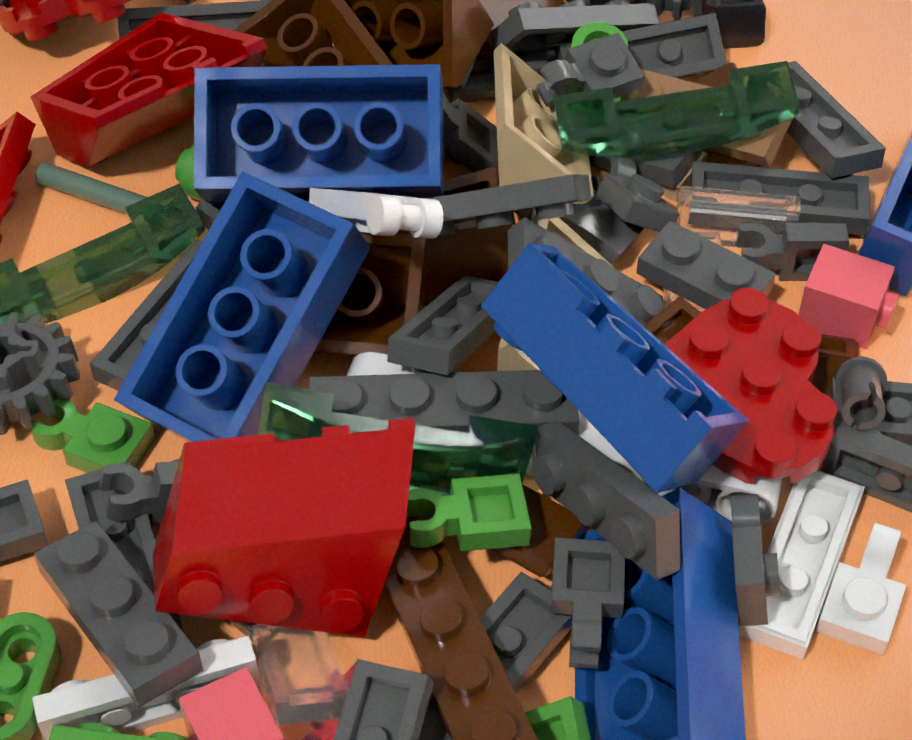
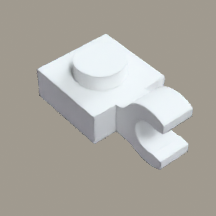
(862, 599)

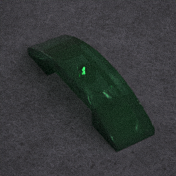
(679, 121)
(105, 266)
(438, 456)

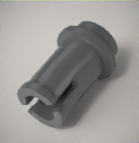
(861, 387)

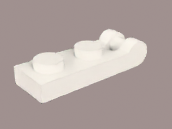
(382, 212)

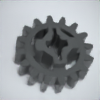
(33, 369)

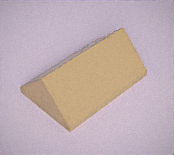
(527, 128)

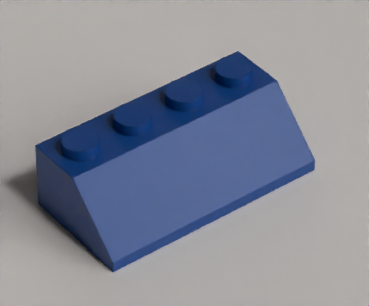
(676, 651)

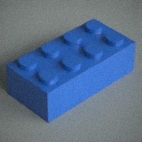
(320, 129)
(244, 313)

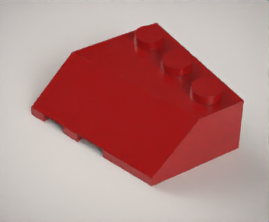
(137, 86)
(285, 528)

